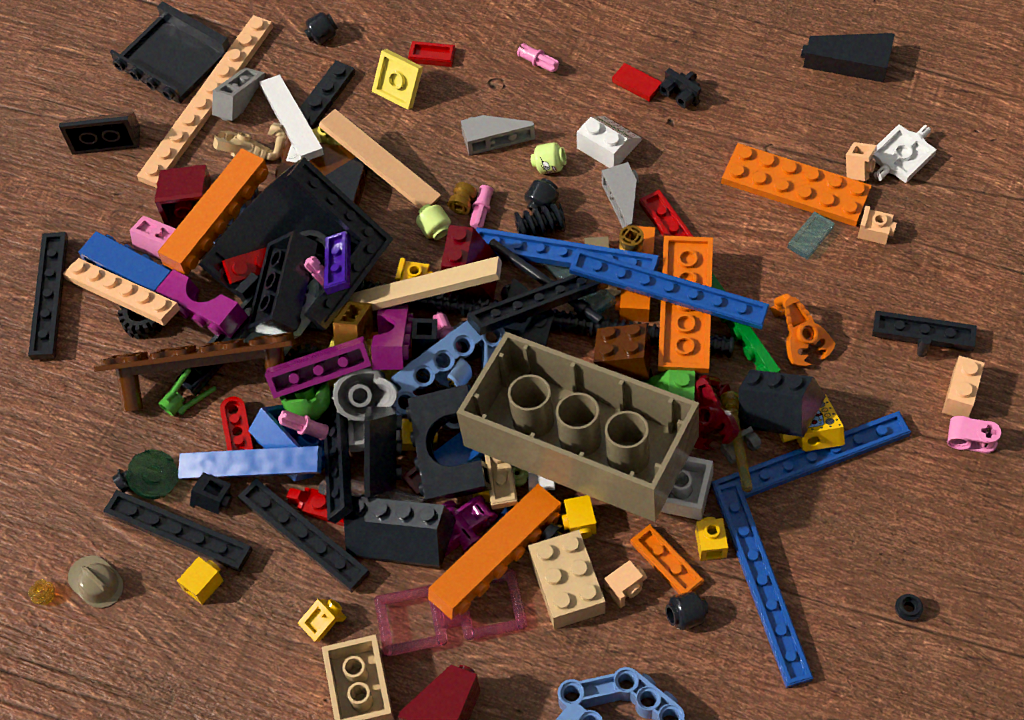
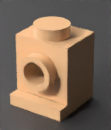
(860, 161)
(876, 226)
(624, 582)

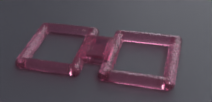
(443, 622)

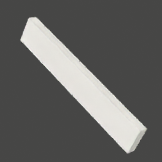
(291, 118)

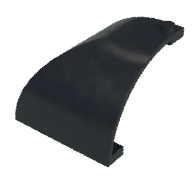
(302, 202)

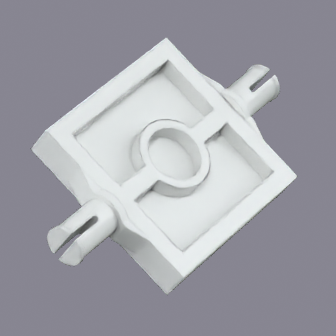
(903, 153)

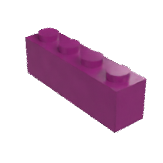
(318, 367)

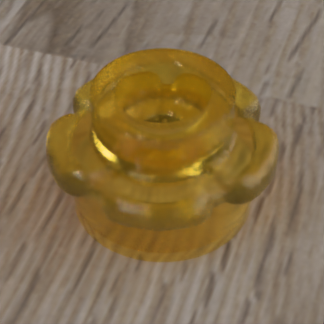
(45, 597)

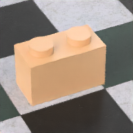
(963, 387)

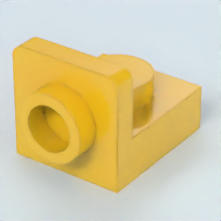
(321, 618)

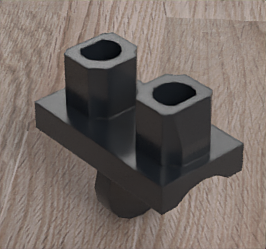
(683, 85)

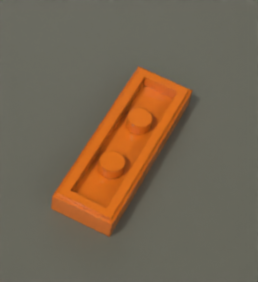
(666, 560)

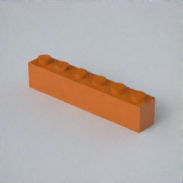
(213, 212)
(494, 552)

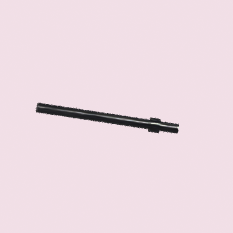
(580, 306)

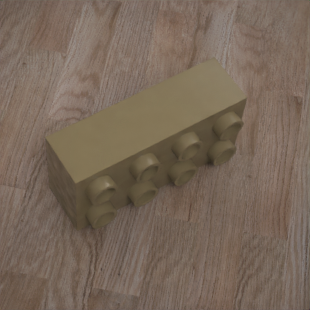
(580, 425)

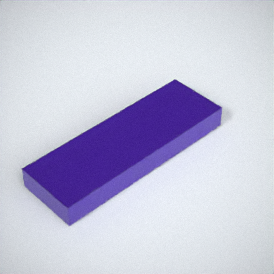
(337, 262)

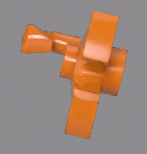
(801, 330)

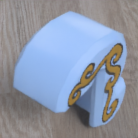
(456, 376)

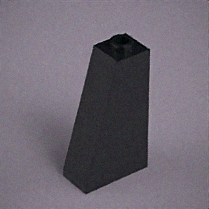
(850, 54)

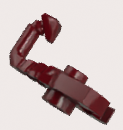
(711, 412)

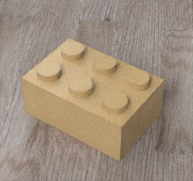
(566, 579)
(357, 680)

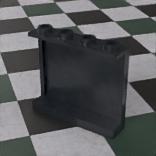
(173, 54)

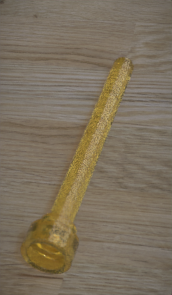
(731, 401)

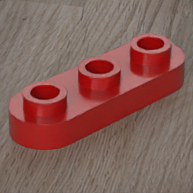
(234, 423)

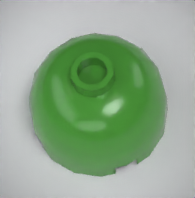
(309, 401)

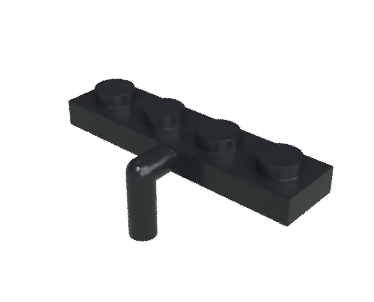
(924, 331)

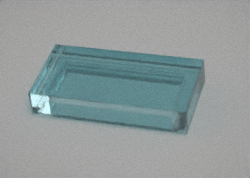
(810, 235)

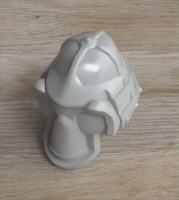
(362, 390)

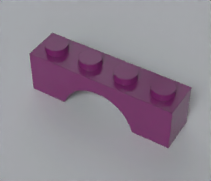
(219, 314)
(393, 340)

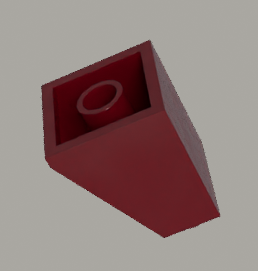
(180, 191)
(464, 247)
(446, 697)

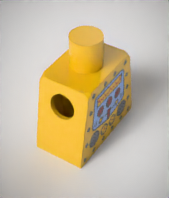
(823, 432)

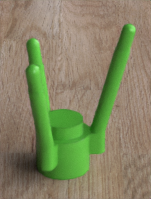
(173, 400)

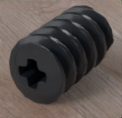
(540, 221)

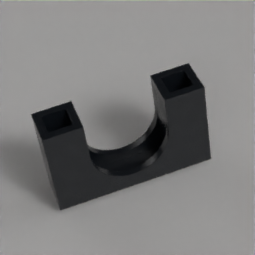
(442, 482)

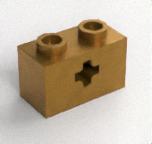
(353, 322)

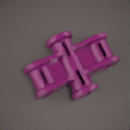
(470, 521)

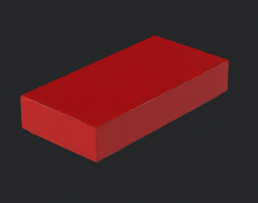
(432, 53)
(636, 82)

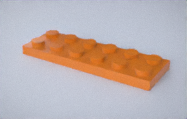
(796, 184)
(684, 331)

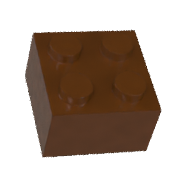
(624, 350)

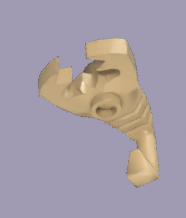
(233, 142)

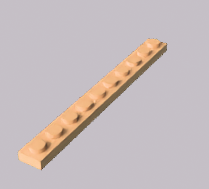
(200, 107)

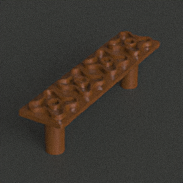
(131, 365)

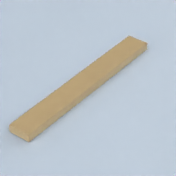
(430, 284)

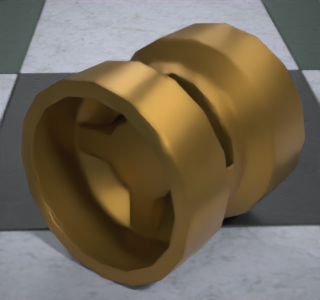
(462, 198)
(631, 239)

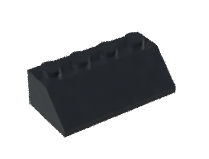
(282, 285)
(398, 531)

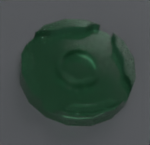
(152, 474)

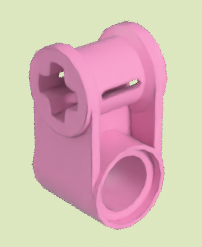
(973, 434)

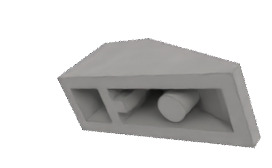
(235, 93)
(490, 133)
(620, 188)

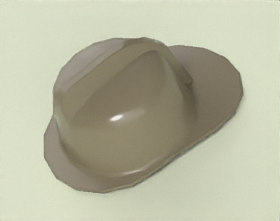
(95, 581)

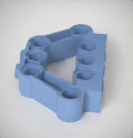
(406, 380)
(607, 690)

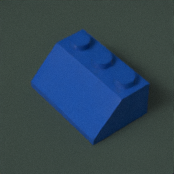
(272, 434)

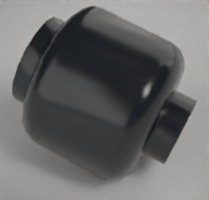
(320, 28)
(541, 193)
(686, 610)

